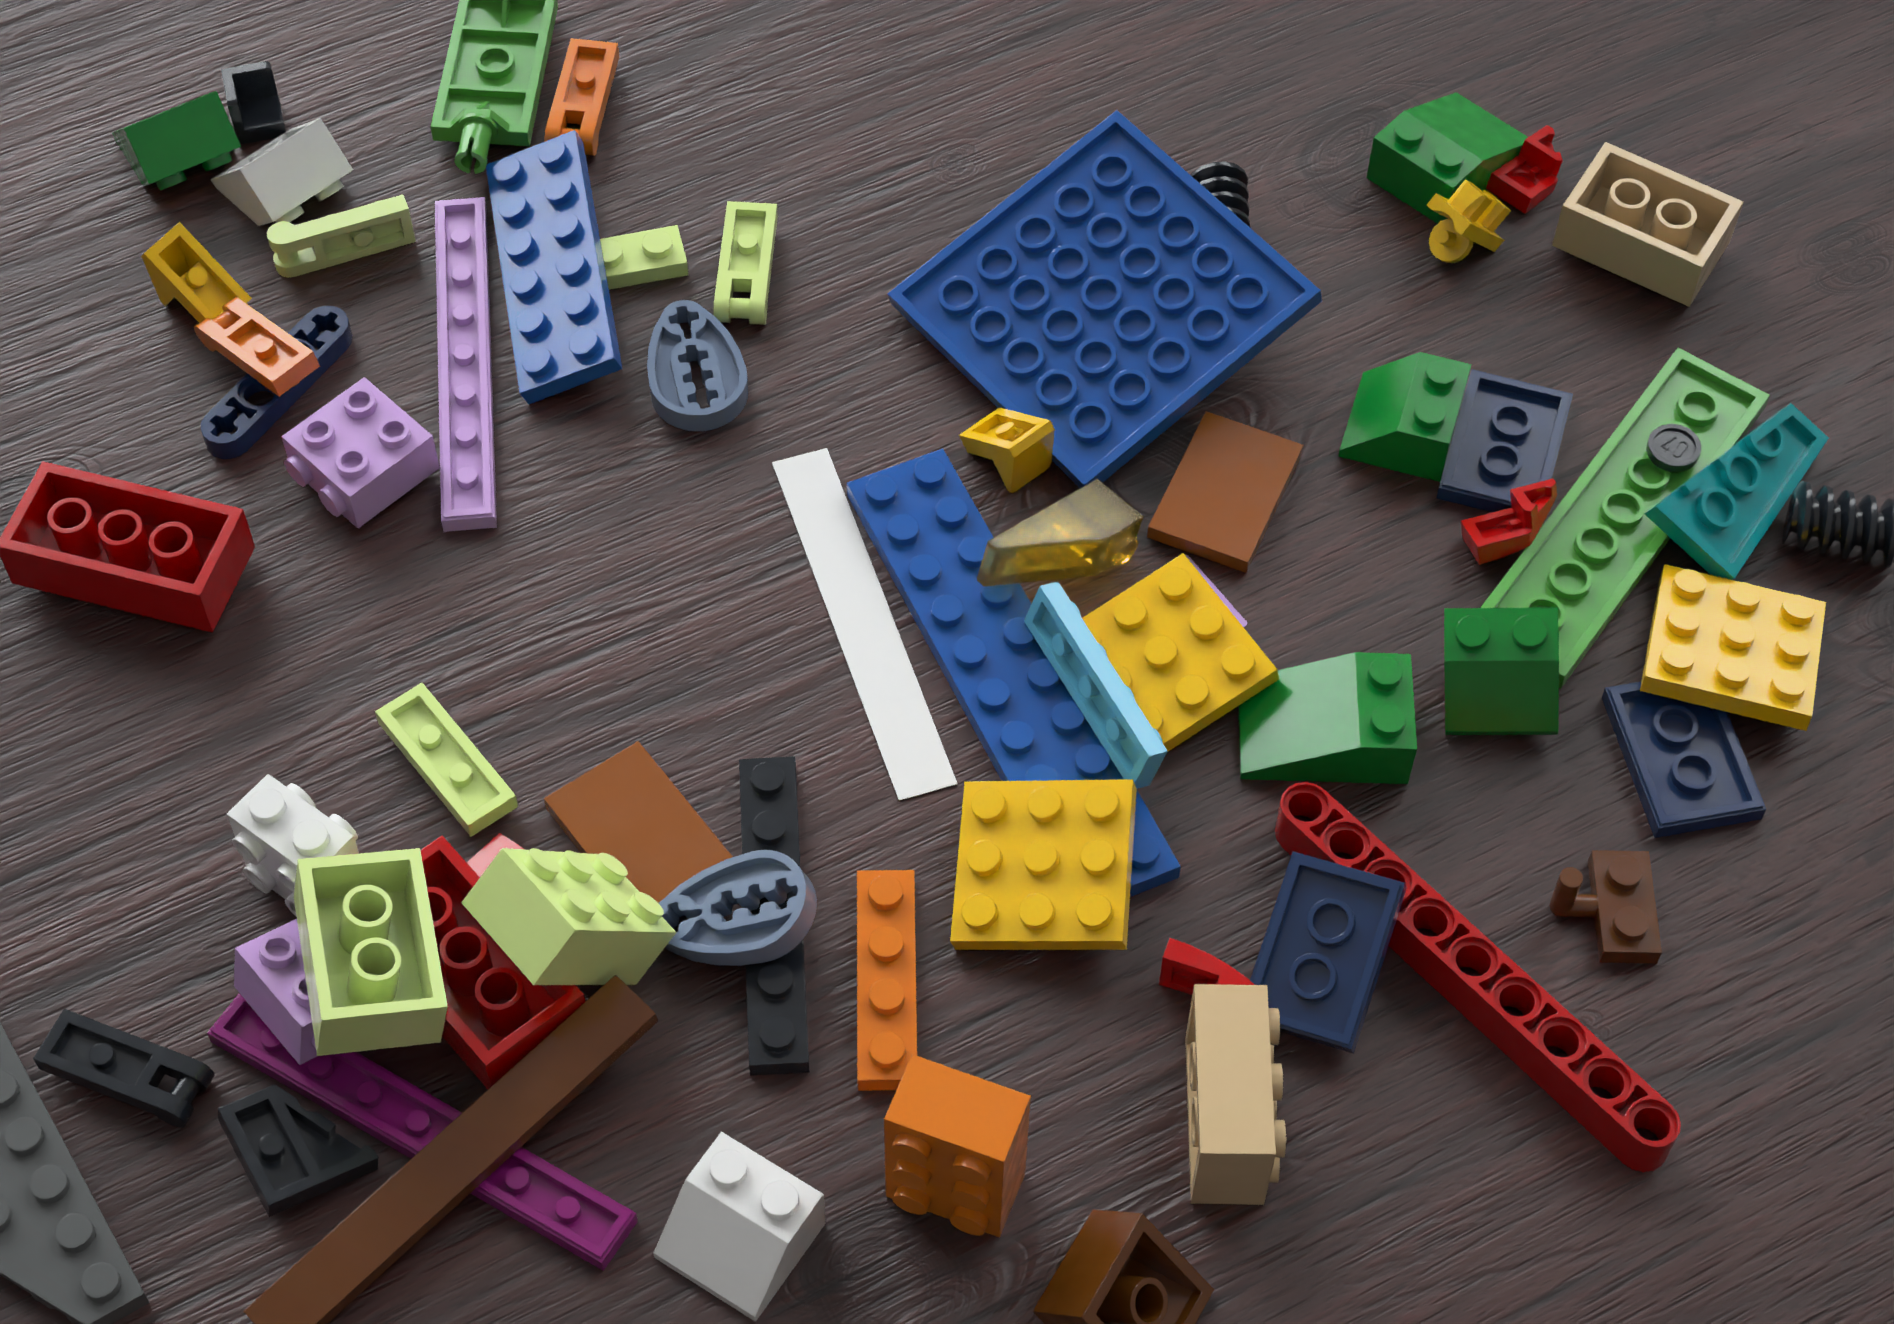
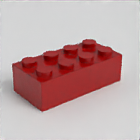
(126, 546)
(491, 1004)

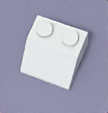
(285, 174)
(740, 1226)

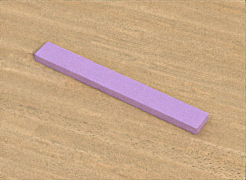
(464, 366)

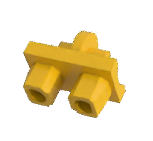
(1471, 218)

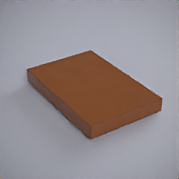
(1225, 491)
(639, 819)

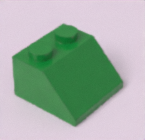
(178, 140)
(1407, 415)
(1501, 671)

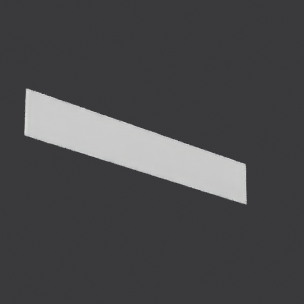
(864, 625)

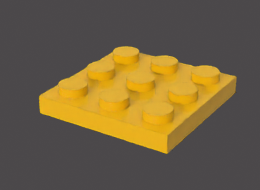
(1734, 647)
(1180, 651)
(1044, 865)

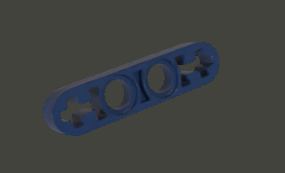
(258, 419)

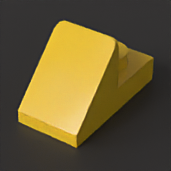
(190, 274)
(1015, 443)

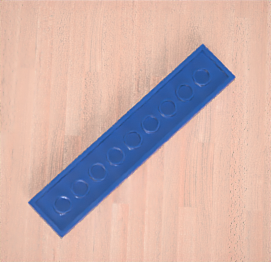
(978, 634)

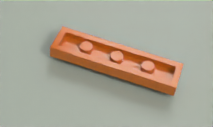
(885, 977)

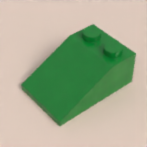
(1438, 148)
(1333, 722)

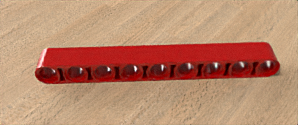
(1500, 985)

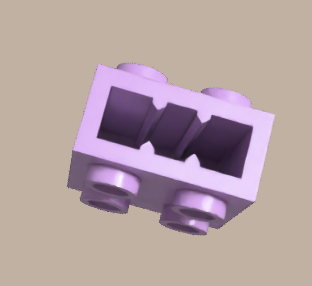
(359, 453)
(273, 983)

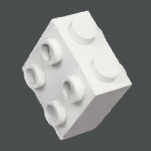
(277, 828)

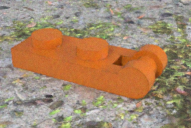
(583, 91)
(257, 346)

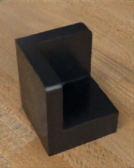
(253, 102)

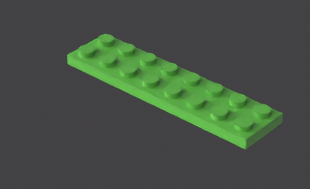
(1598, 535)

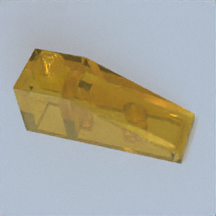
(1064, 540)

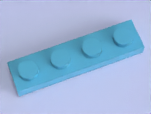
(1095, 685)

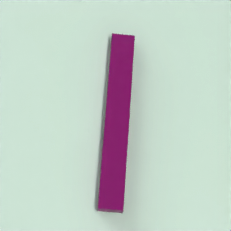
(411, 1118)

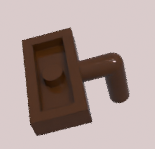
(1619, 902)

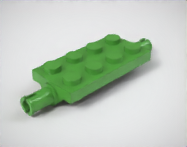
(493, 76)

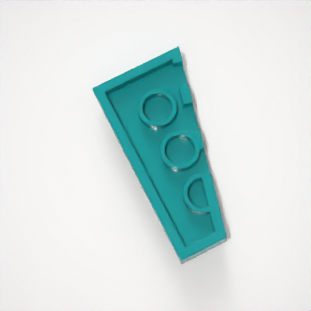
(1739, 494)

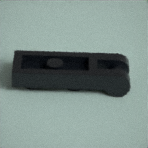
(123, 1066)

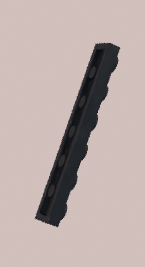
(778, 986)

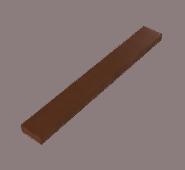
(456, 1160)

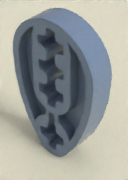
(670, 373)
(747, 937)

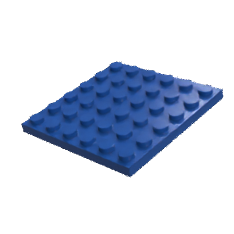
(1105, 298)

